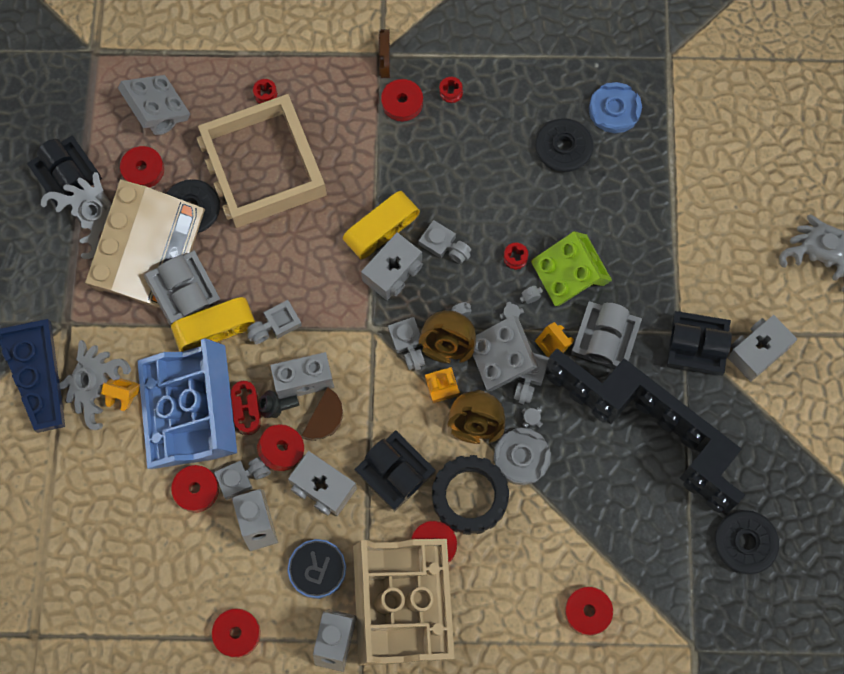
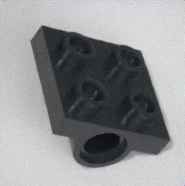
(62, 164)
(699, 343)
(394, 470)

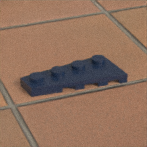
(34, 369)

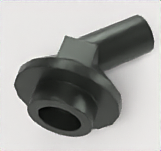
(271, 406)

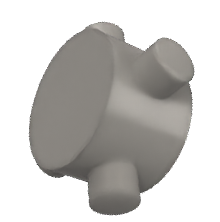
(531, 294)
(463, 308)
(511, 309)
(532, 417)

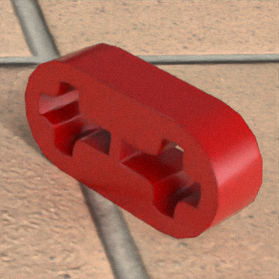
(239, 408)

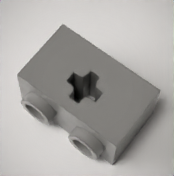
(395, 253)
(772, 336)
(302, 376)
(314, 470)

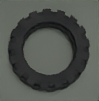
(483, 467)

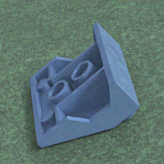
(187, 406)

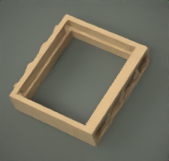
(275, 203)

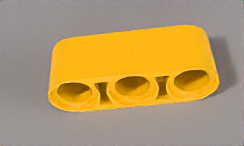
(381, 225)
(213, 324)

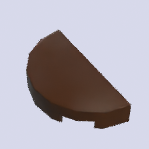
(384, 53)
(325, 418)

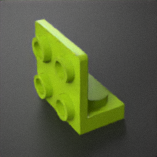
(570, 268)

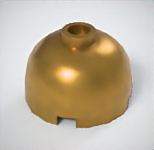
(448, 336)
(476, 417)

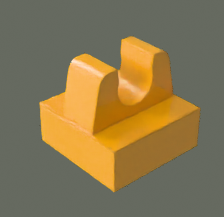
(553, 338)
(442, 385)
(120, 389)

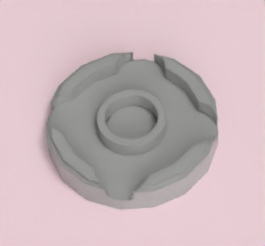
(522, 456)

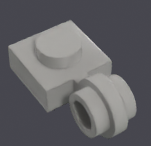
(439, 239)
(279, 319)
(406, 337)
(525, 391)
(235, 479)

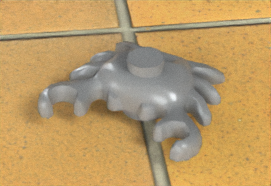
(88, 206)
(820, 243)
(88, 381)

